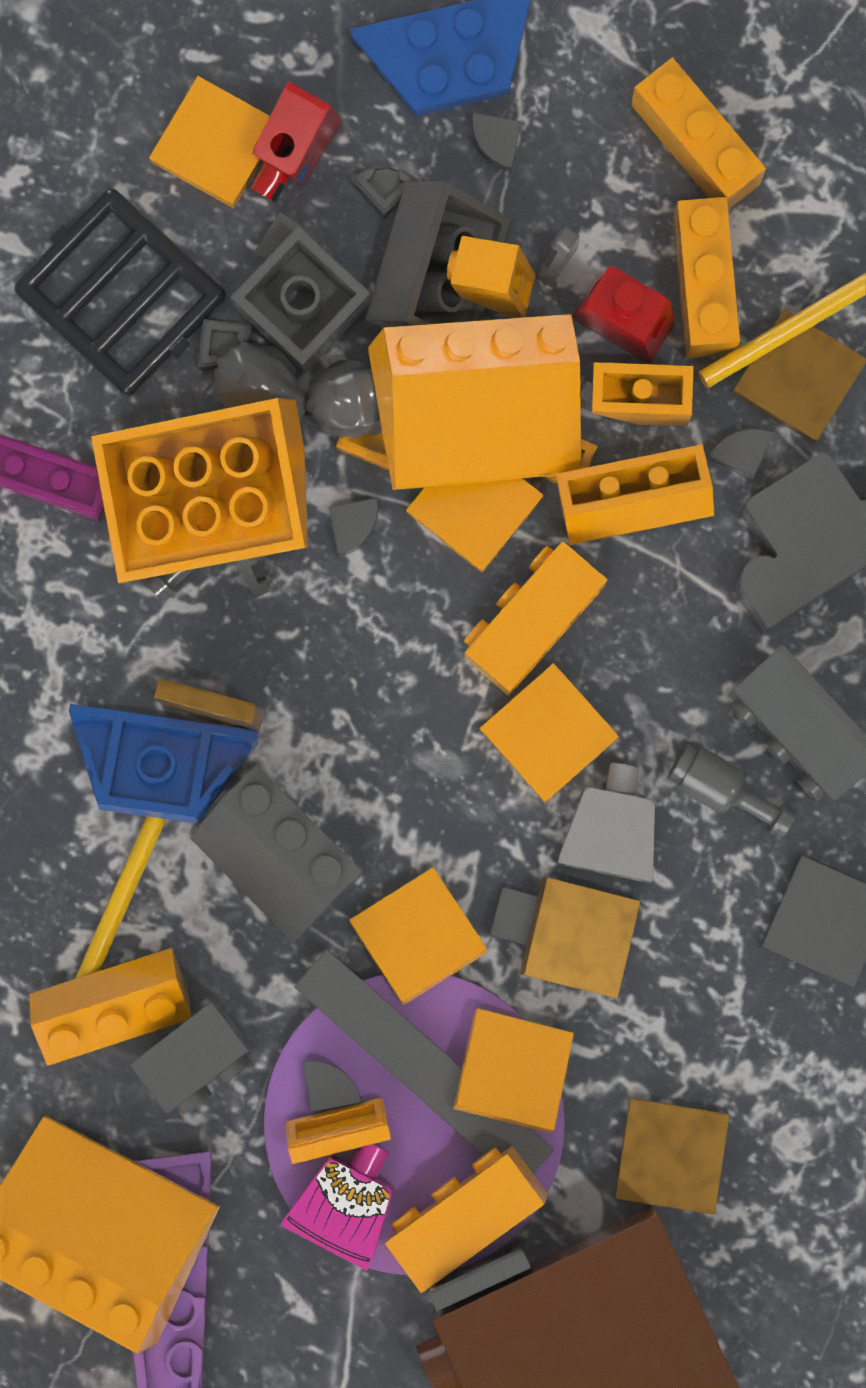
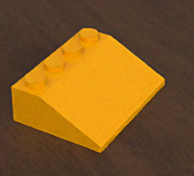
(478, 400)
(204, 489)
(98, 1235)

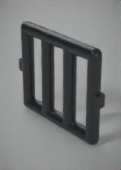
(143, 233)

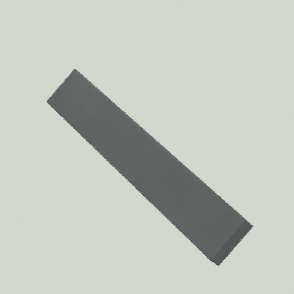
(409, 1056)

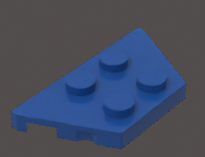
(448, 52)
(158, 762)

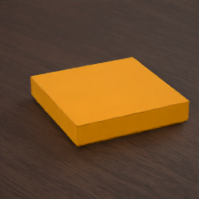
(212, 142)
(476, 516)
(549, 733)
(418, 936)
(513, 1070)

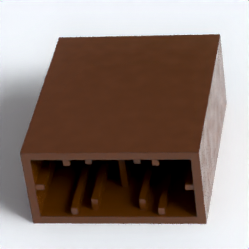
(583, 1317)

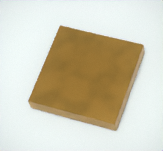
(801, 381)
(208, 705)
(580, 937)
(672, 1156)

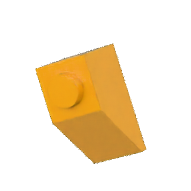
(492, 275)
(643, 393)

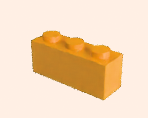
(697, 134)
(706, 277)
(636, 494)
(533, 616)
(109, 1006)
(465, 1217)

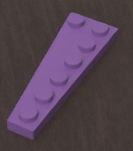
(179, 1354)

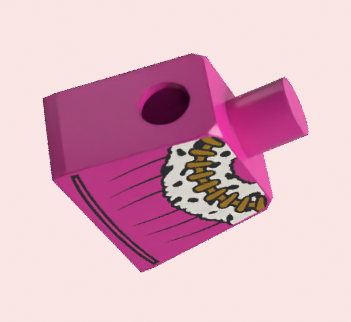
(345, 1206)

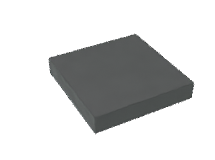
(821, 922)
(480, 1275)

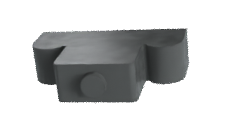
(812, 539)

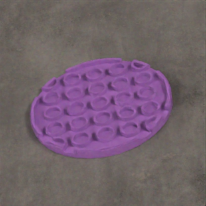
(422, 1144)

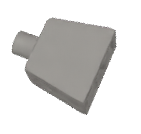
(612, 829)

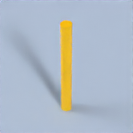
(783, 332)
(121, 896)

